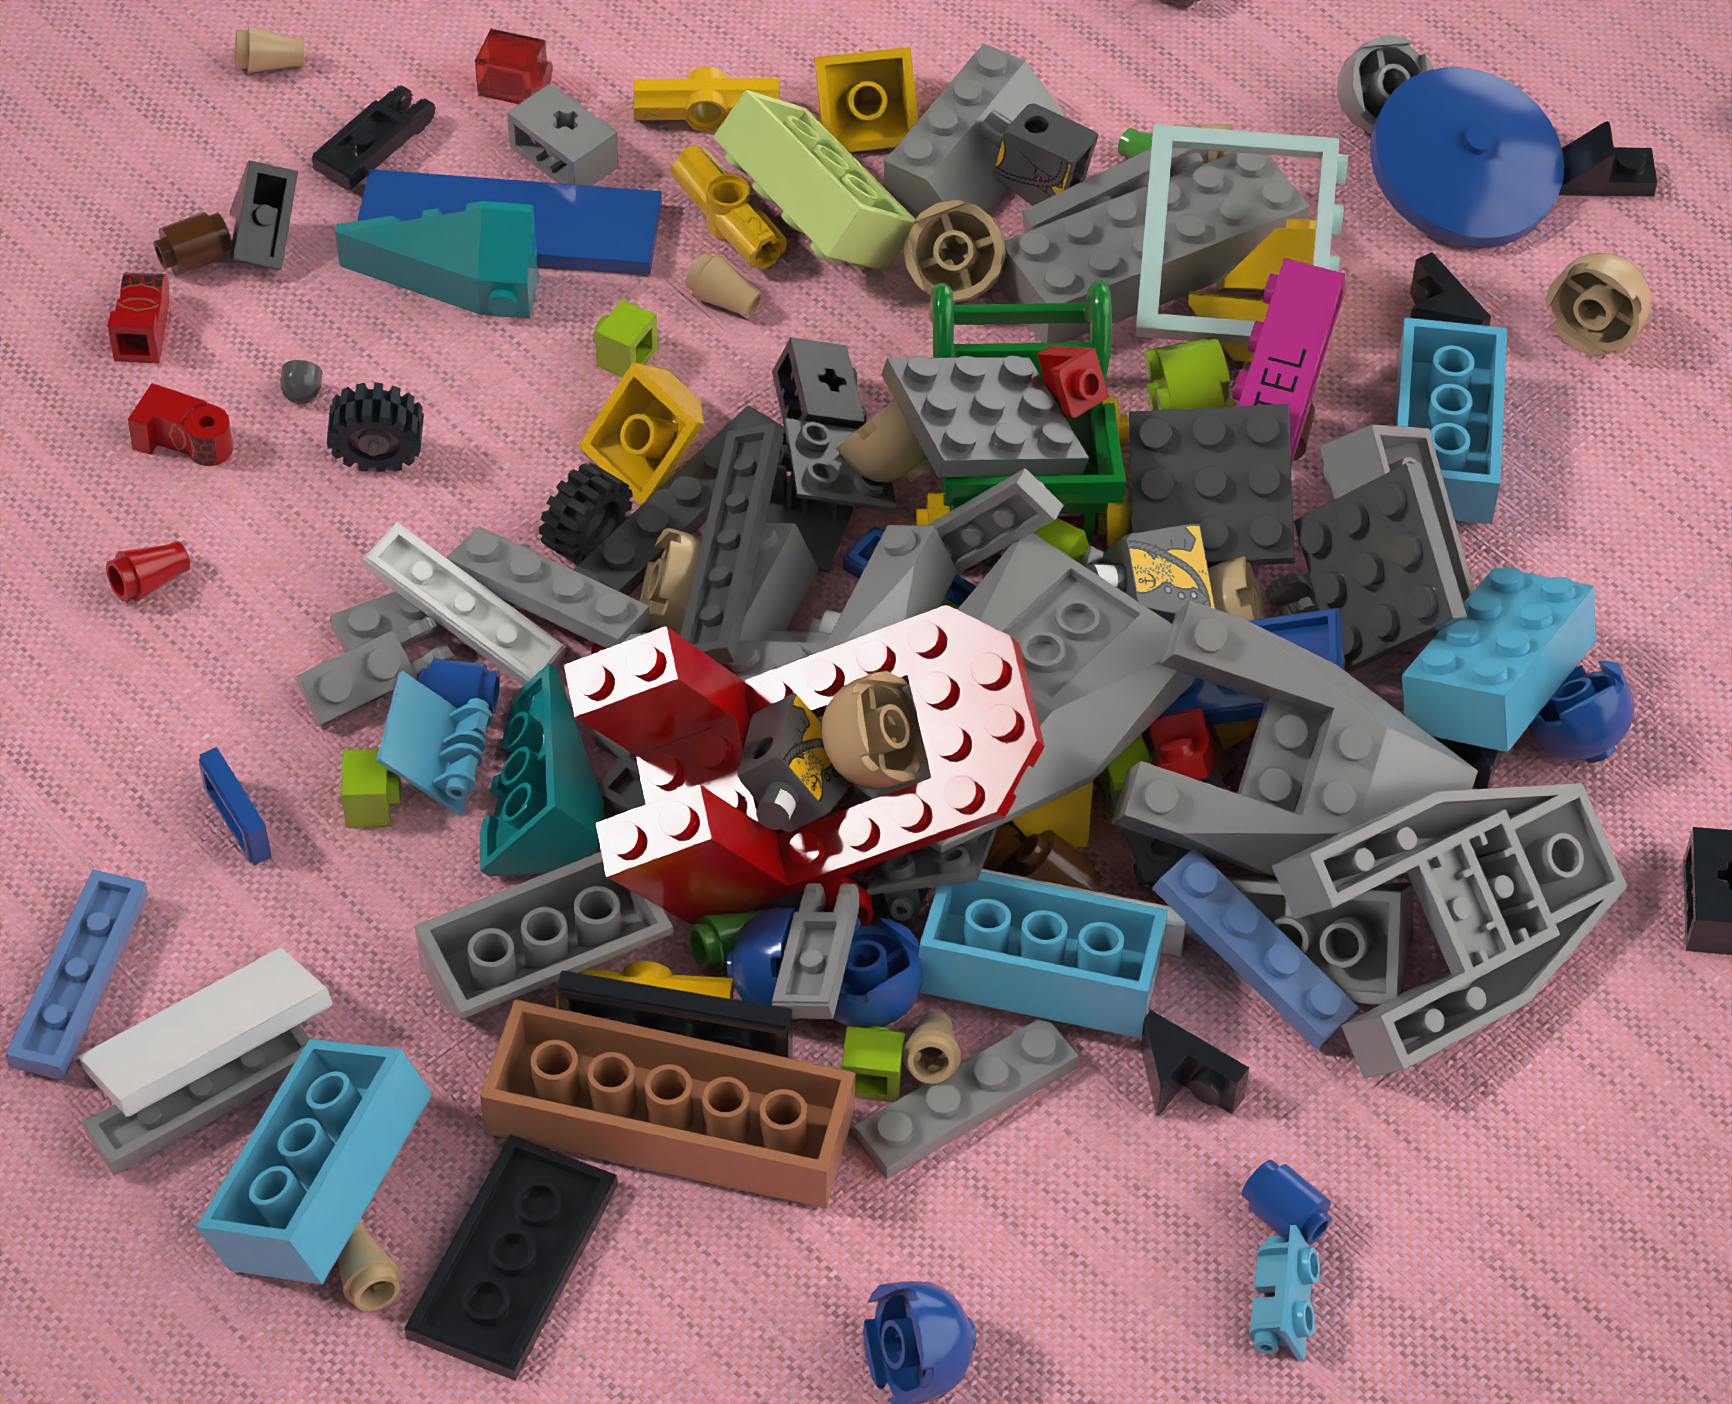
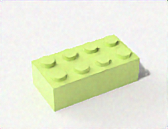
(814, 182)

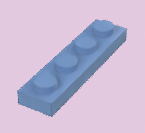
(1255, 948)
(77, 975)

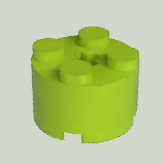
(1188, 376)

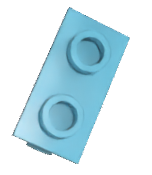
(1289, 1316)

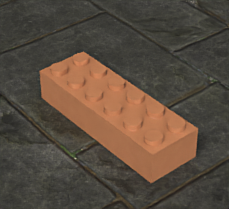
(669, 1103)

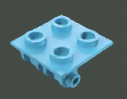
(434, 742)

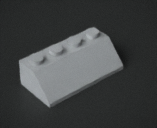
(943, 150)
(1380, 449)
(532, 934)

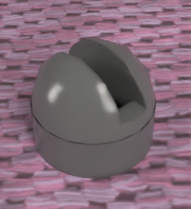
(300, 381)

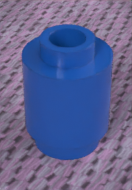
(462, 681)
(1285, 1199)

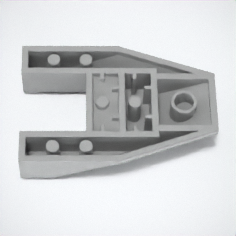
(902, 580)
(1317, 764)
(1504, 885)

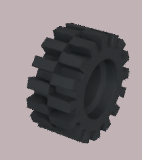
(584, 512)

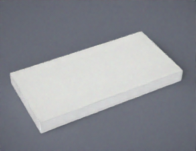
(205, 1031)

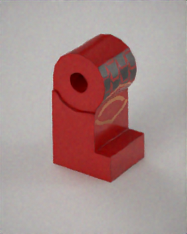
(140, 311)
(181, 424)

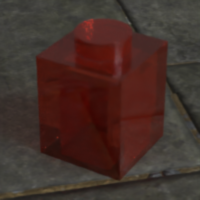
(511, 66)

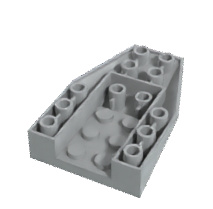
(1087, 663)

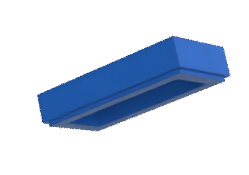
(234, 806)

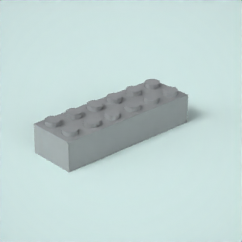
(1210, 225)

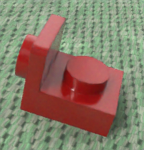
(1073, 378)
(1183, 744)

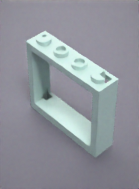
(1328, 219)

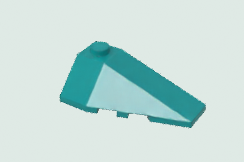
(463, 258)
(545, 788)

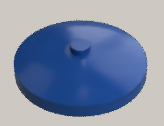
(1466, 157)

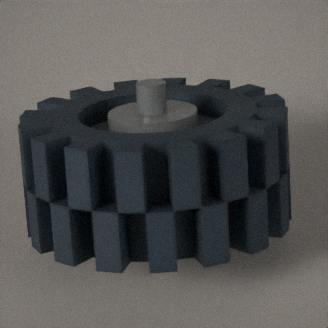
(375, 427)

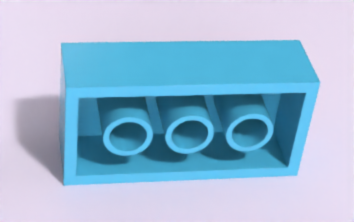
(1455, 386)
(1502, 662)
(1043, 952)
(315, 1161)

